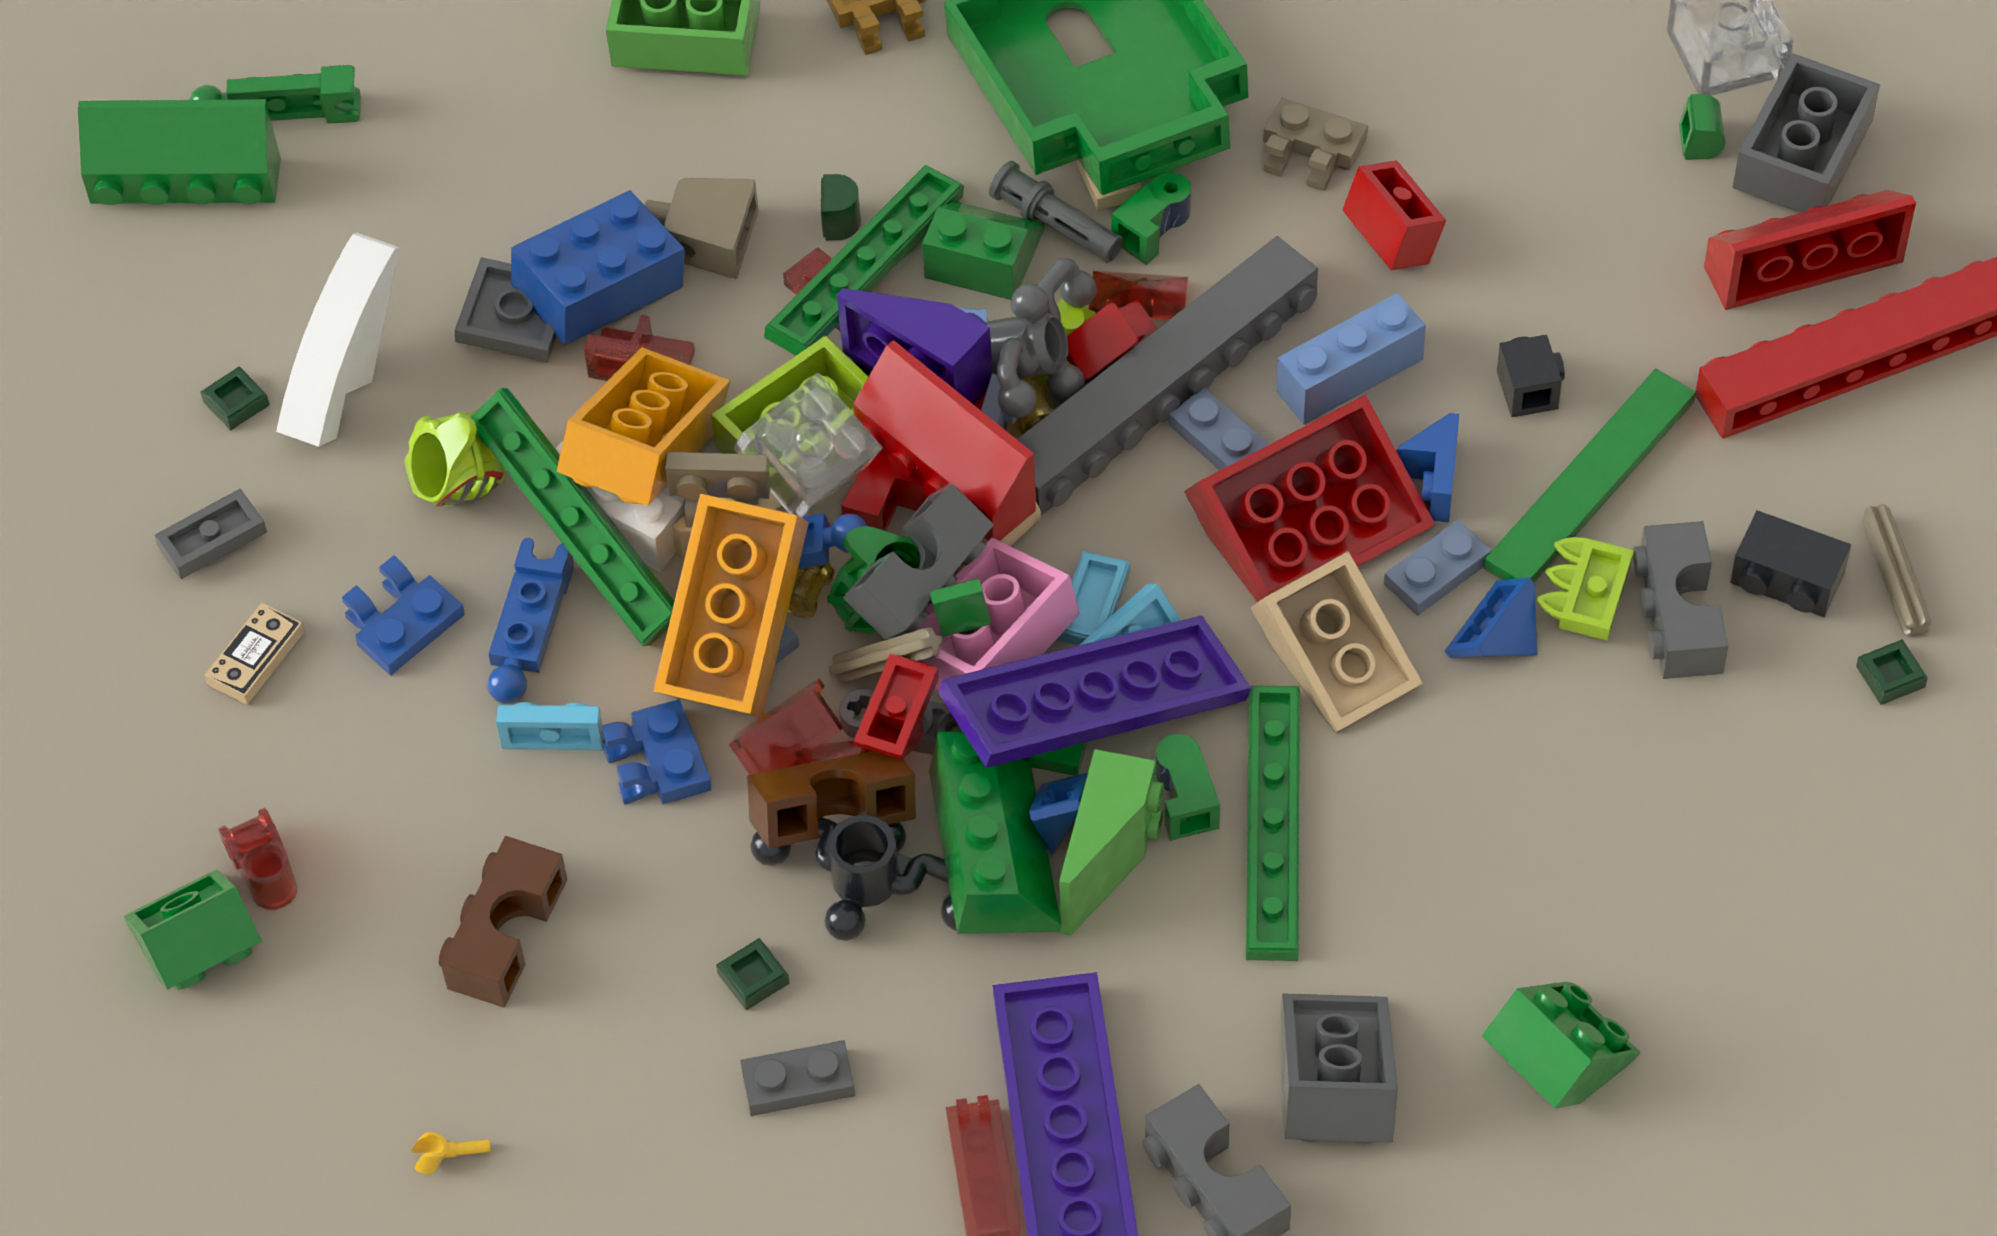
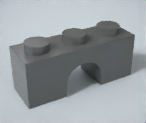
(947, 534)
(1685, 636)
(1184, 1139)

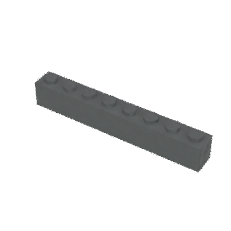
(1168, 369)

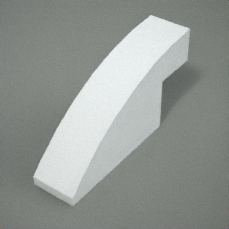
(339, 341)

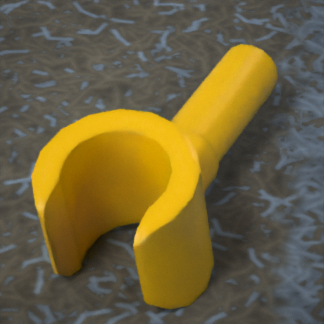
(437, 1148)

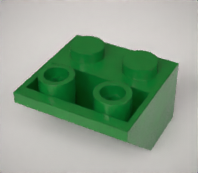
(1560, 1042)

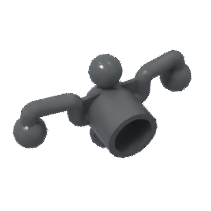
(1036, 340)

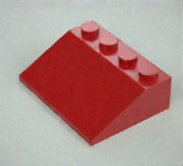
(1311, 500)

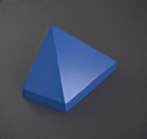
(1500, 624)
(1057, 808)

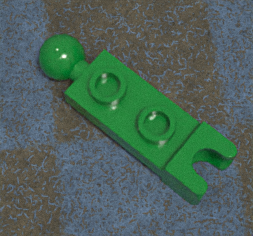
(297, 95)

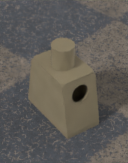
(711, 221)

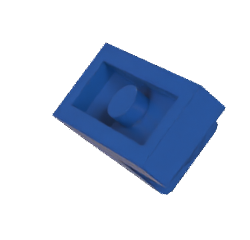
(1432, 458)

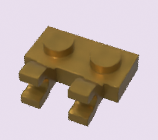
(864, 13)

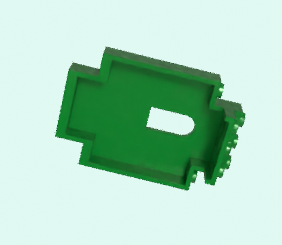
(1120, 115)

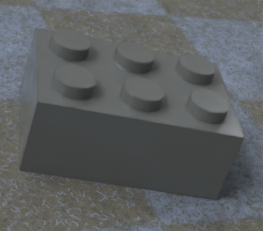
(1805, 135)

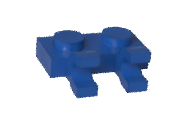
(408, 624)
(669, 749)

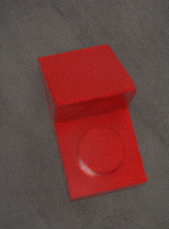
(1108, 337)
(897, 707)

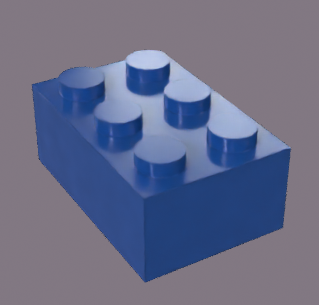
(597, 267)

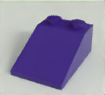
(935, 333)

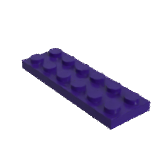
(1093, 691)
(1064, 1108)

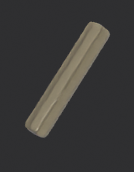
(1896, 570)
(872, 657)

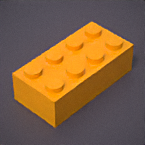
(637, 418)
(731, 605)

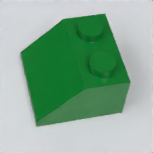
(979, 248)
(194, 930)

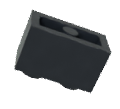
(1790, 563)

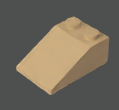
(1337, 642)

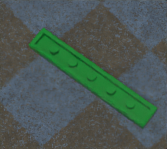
(863, 260)
(1591, 478)
(574, 517)
(1273, 824)

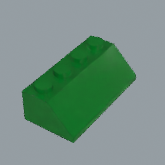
(178, 151)
(989, 844)

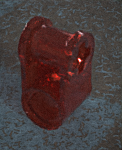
(259, 853)

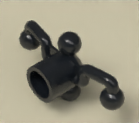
(856, 841)

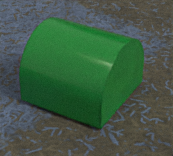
(1702, 128)

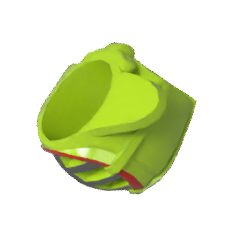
(451, 461)

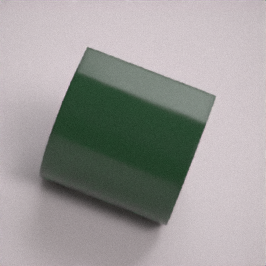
(839, 207)

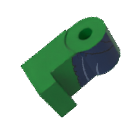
(1151, 213)
(1192, 800)

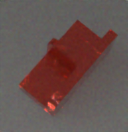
(615, 347)
(786, 731)

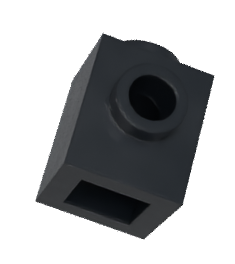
(1530, 375)

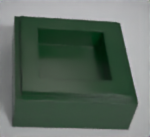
(235, 398)
(1891, 672)
(752, 974)

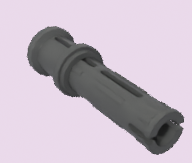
(1038, 202)

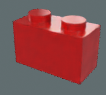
(1394, 215)

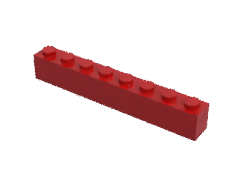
(1850, 349)

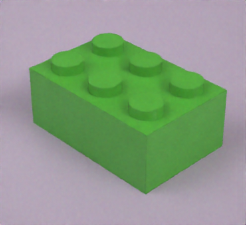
(683, 35)

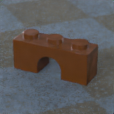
(792, 799)
(514, 884)

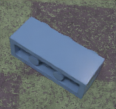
(1350, 358)

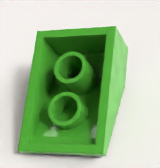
(1109, 833)

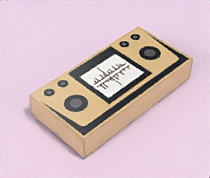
(254, 653)

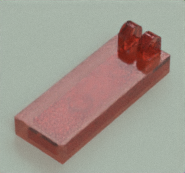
(982, 1168)

